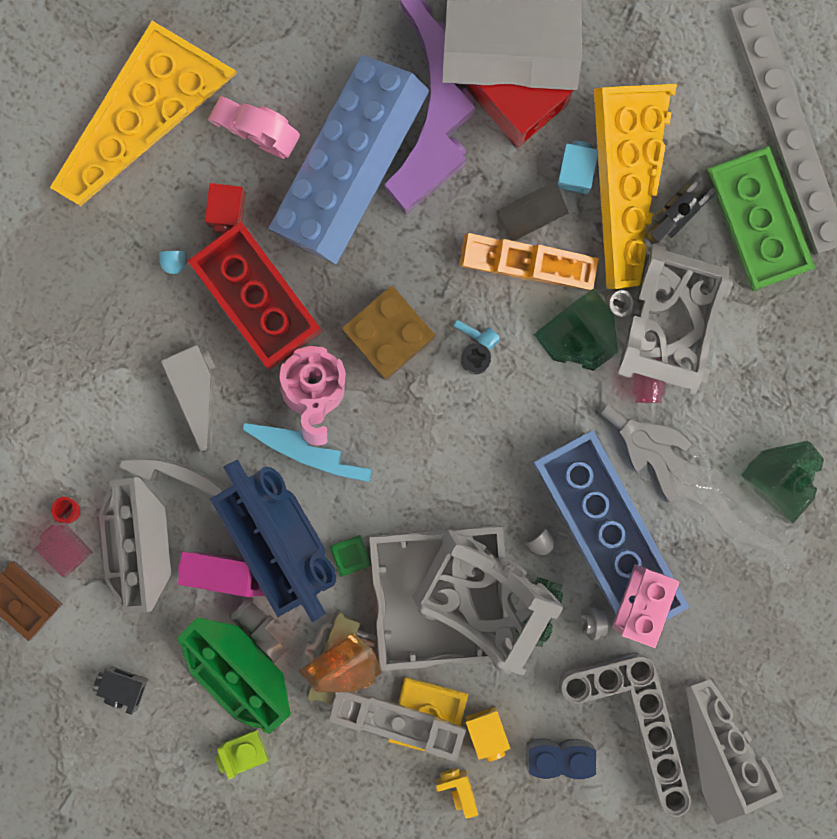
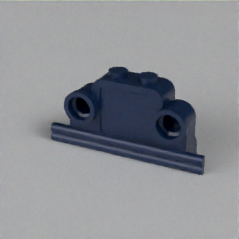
(275, 539)

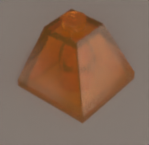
(343, 667)

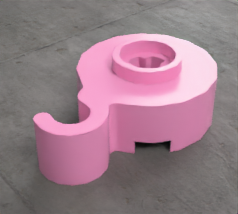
(257, 124)
(317, 399)

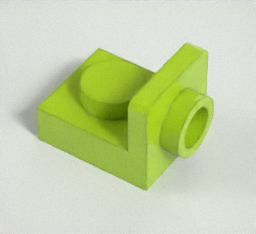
(241, 754)

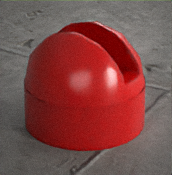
(62, 507)

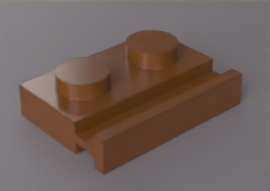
(25, 601)

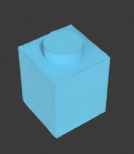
(577, 167)

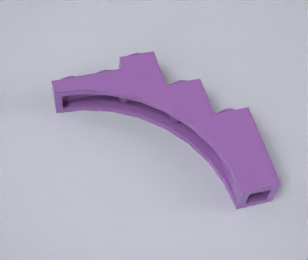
(435, 155)

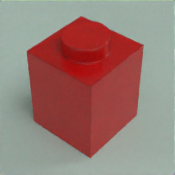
(224, 207)

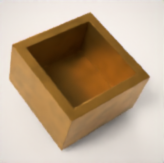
(389, 332)

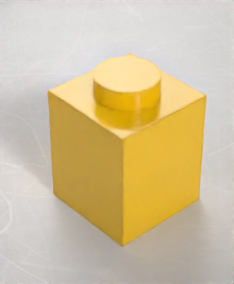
(487, 734)

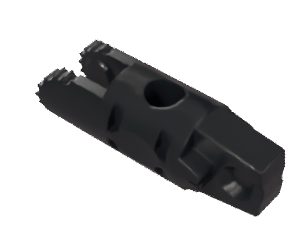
(678, 210)

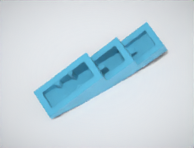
(294, 446)

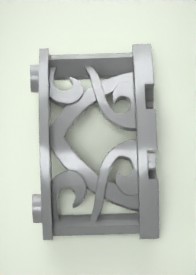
(639, 354)
(535, 602)

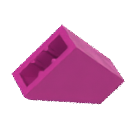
(217, 574)

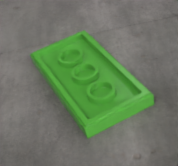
(760, 219)

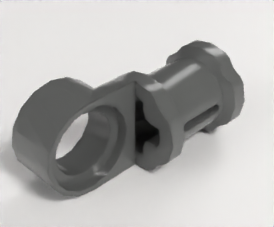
(255, 621)

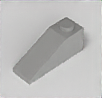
(194, 385)

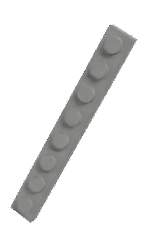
(787, 123)

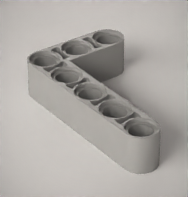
(645, 719)

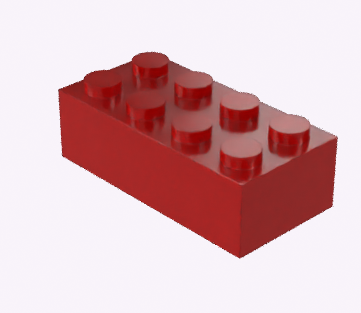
(255, 296)

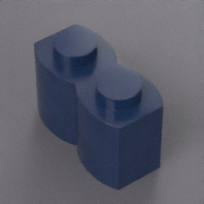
(551, 759)

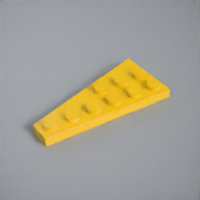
(149, 97)
(630, 166)

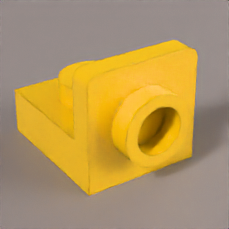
(463, 796)

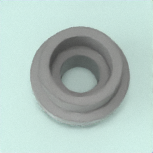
(594, 623)

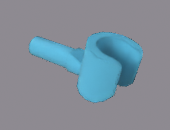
(487, 338)

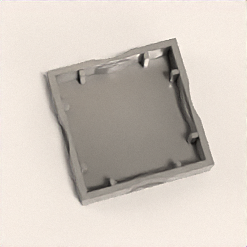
(514, 43)
(398, 570)

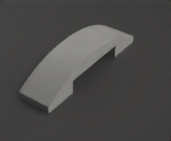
(149, 470)
(398, 723)

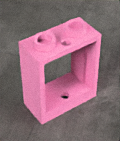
(647, 614)

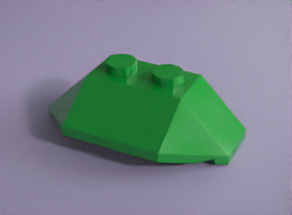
(236, 673)

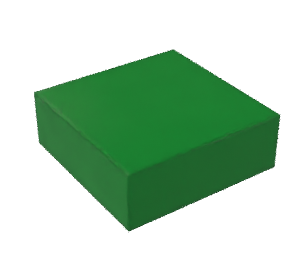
(350, 555)

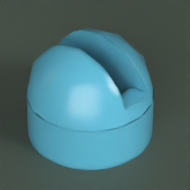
(172, 261)

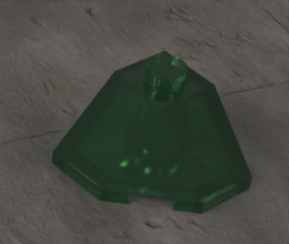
(581, 333)
(786, 477)

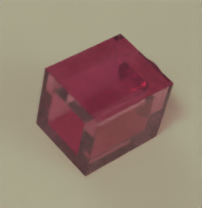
(62, 549)

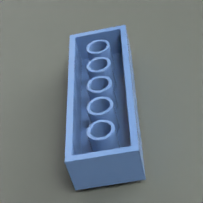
(349, 158)
(601, 517)

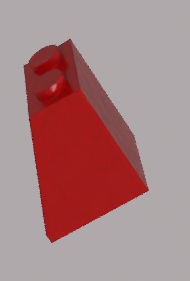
(520, 109)

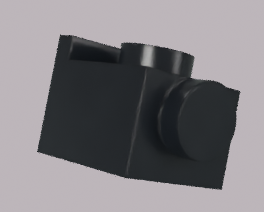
(120, 688)

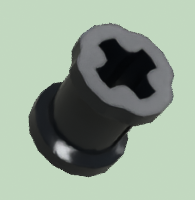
(481, 351)

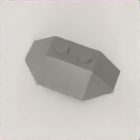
(134, 544)

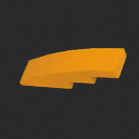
(528, 262)

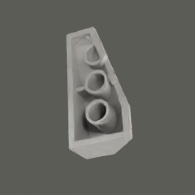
(729, 769)

